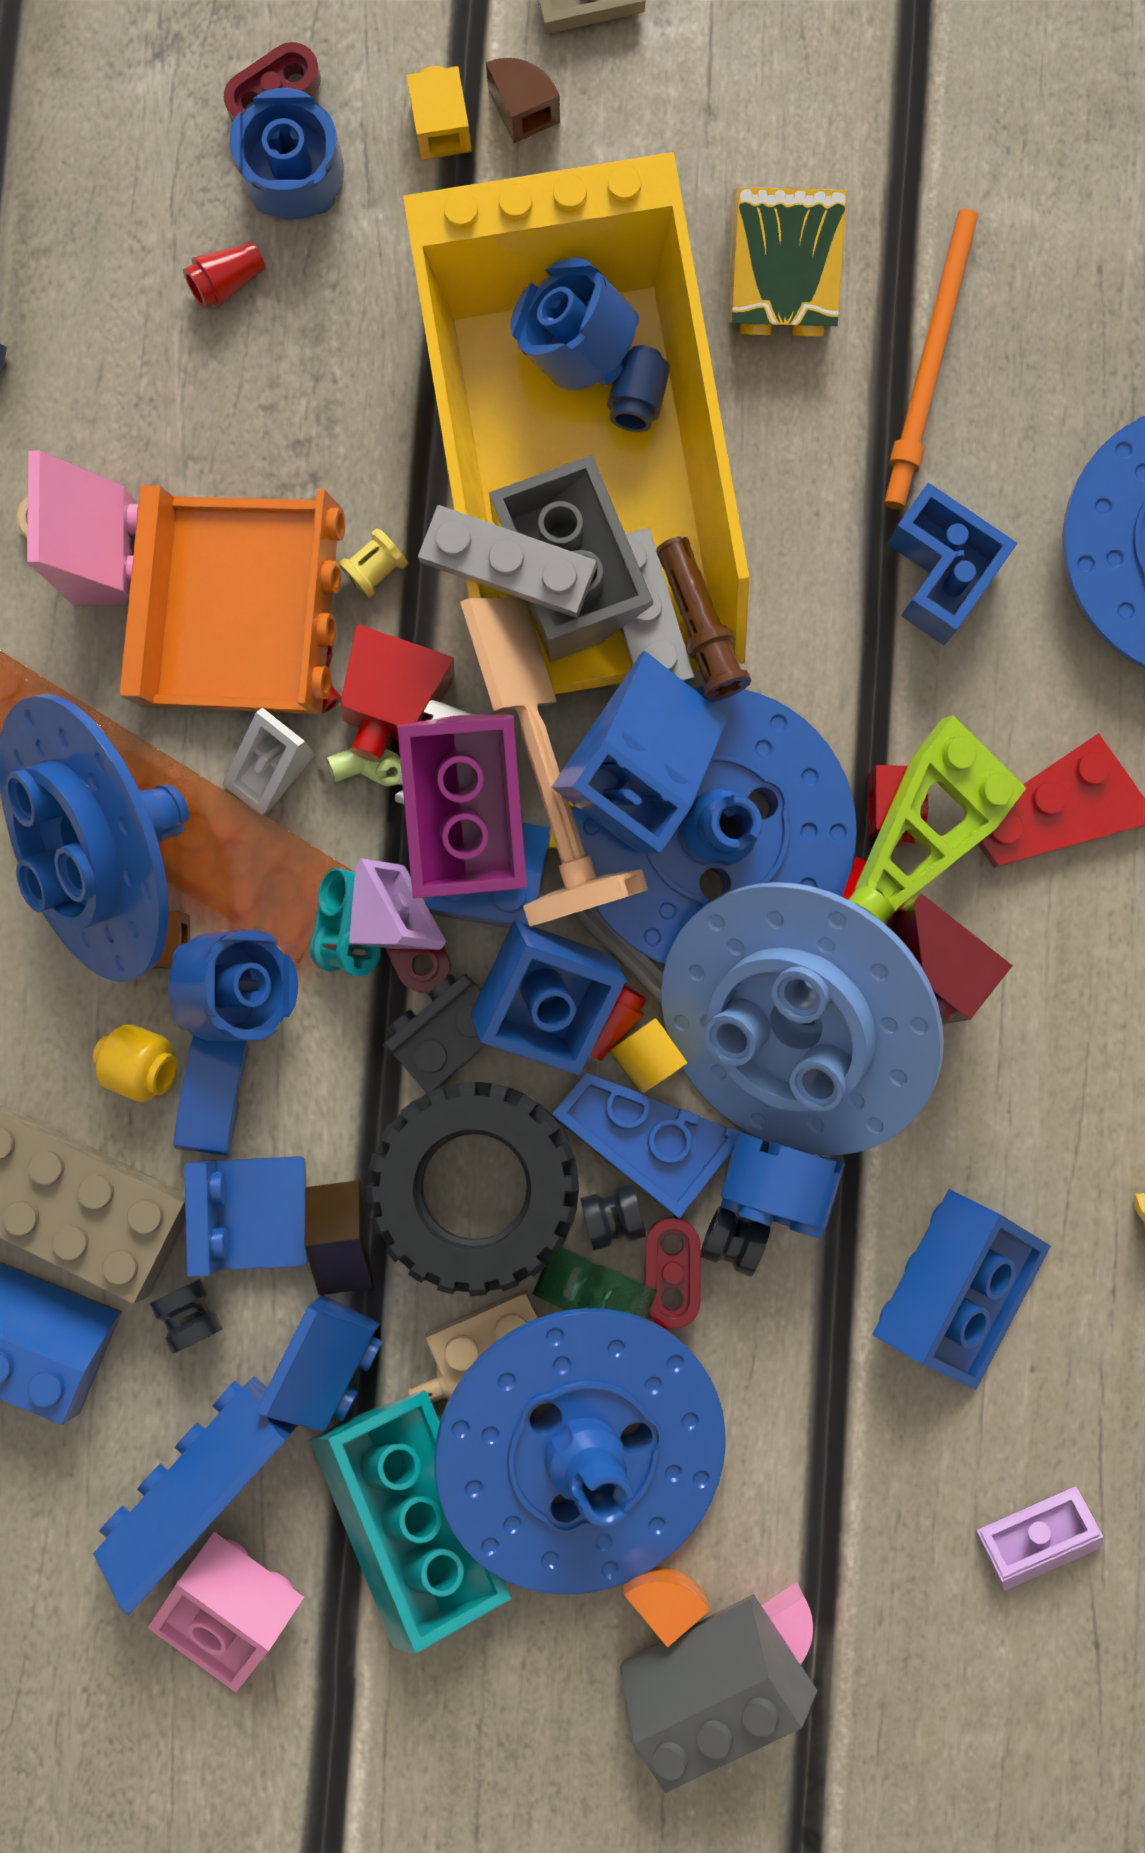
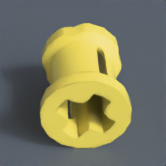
(373, 563)

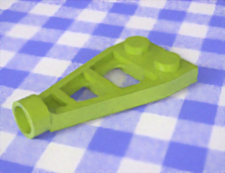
(972, 779)

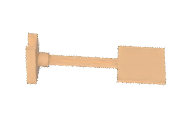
(520, 681)

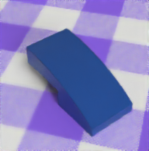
(210, 1095)

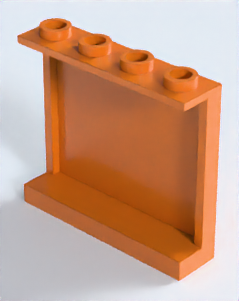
(232, 602)

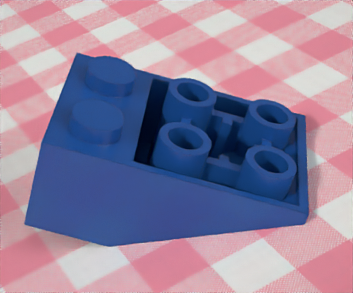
(644, 757)

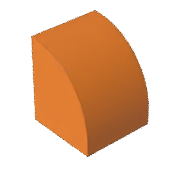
(667, 1601)

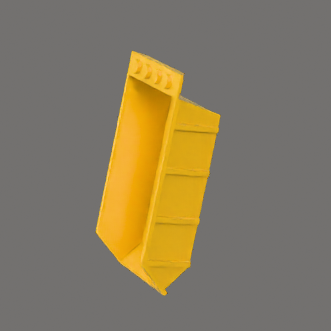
(511, 422)

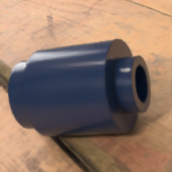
(639, 390)

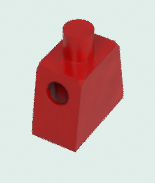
(389, 687)

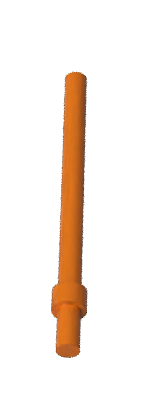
(908, 451)

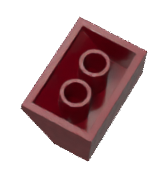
(954, 959)

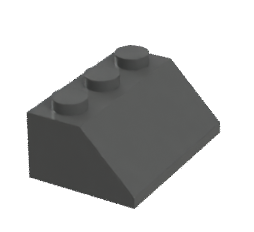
(576, 513)
(714, 1694)

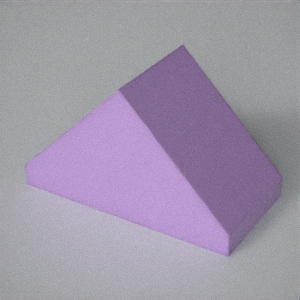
(386, 911)

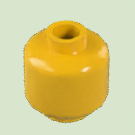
(135, 1063)

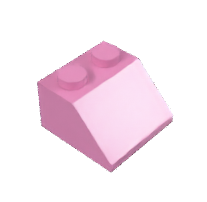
(226, 1611)

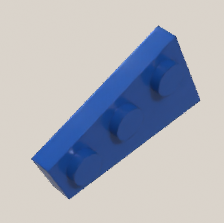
(647, 1141)

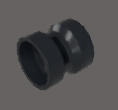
(600, 1218)
(735, 1241)
(179, 1305)

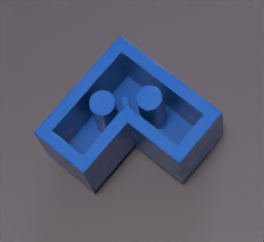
(957, 552)

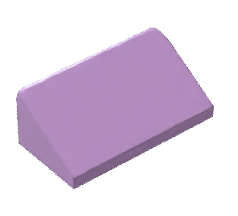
(1040, 1538)

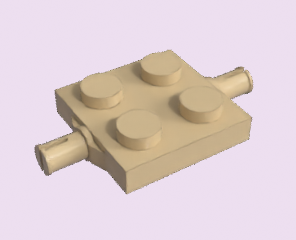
(465, 1339)

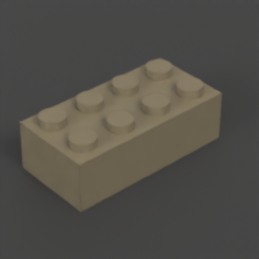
(84, 1208)

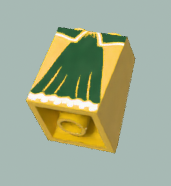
(786, 259)

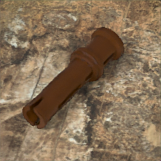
(709, 640)

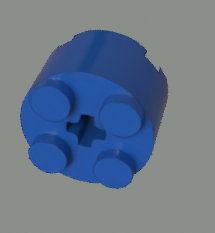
(287, 154)
(575, 325)
(231, 986)
(781, 1185)

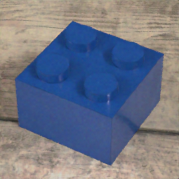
(547, 997)

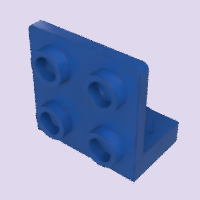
(245, 1214)

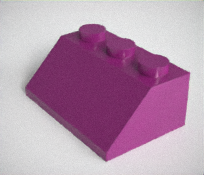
(462, 804)

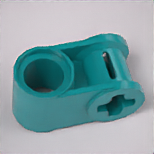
(333, 928)

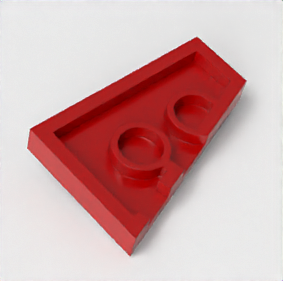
(1068, 804)

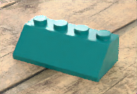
(391, 1510)

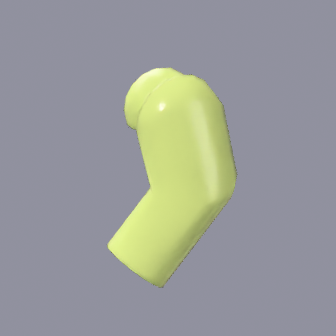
(348, 764)

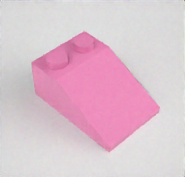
(80, 531)

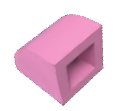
(792, 1619)

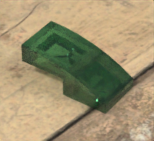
(579, 1283)

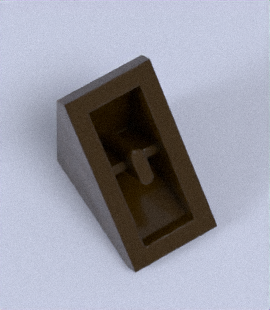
(337, 1237)

